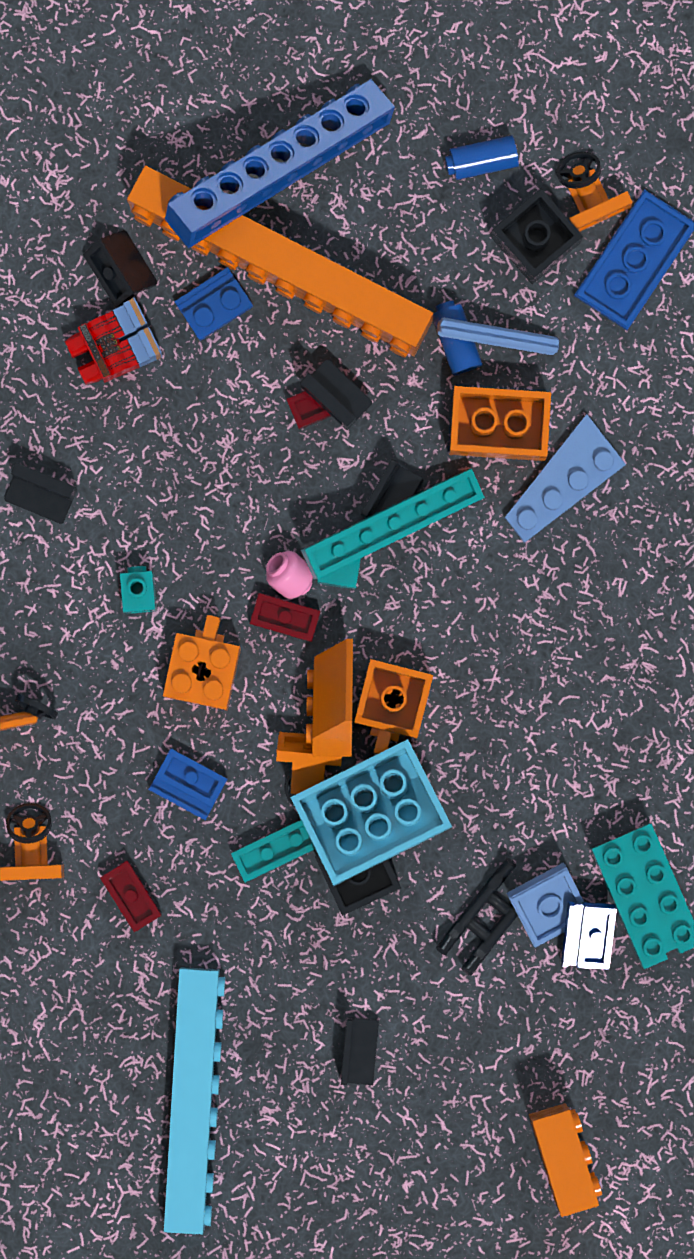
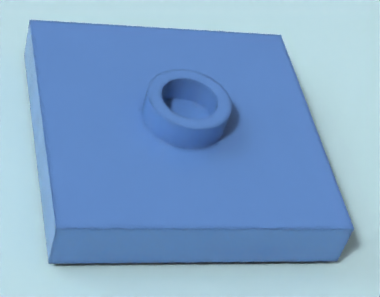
(544, 903)

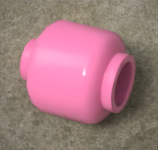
(289, 574)

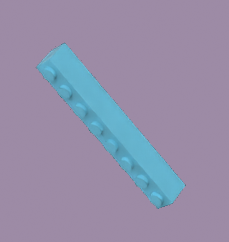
(192, 1101)

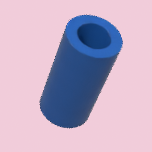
(482, 158)
(460, 354)

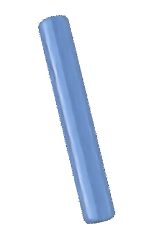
(497, 336)

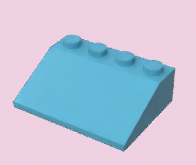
(371, 812)

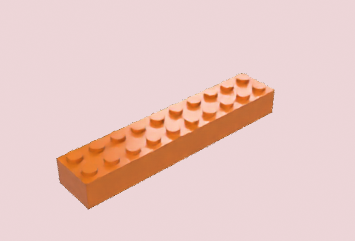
(293, 270)

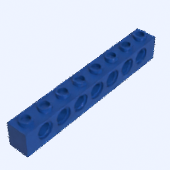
(194, 224)

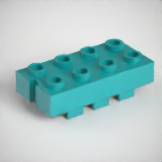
(645, 895)

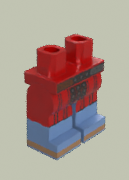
(107, 345)

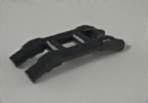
(468, 921)

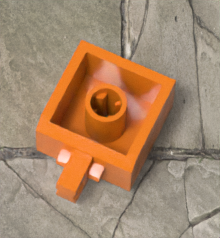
(220, 659)
(389, 722)

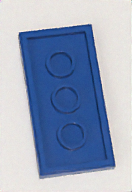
(635, 260)

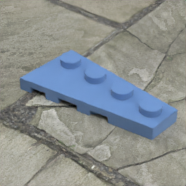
(569, 476)

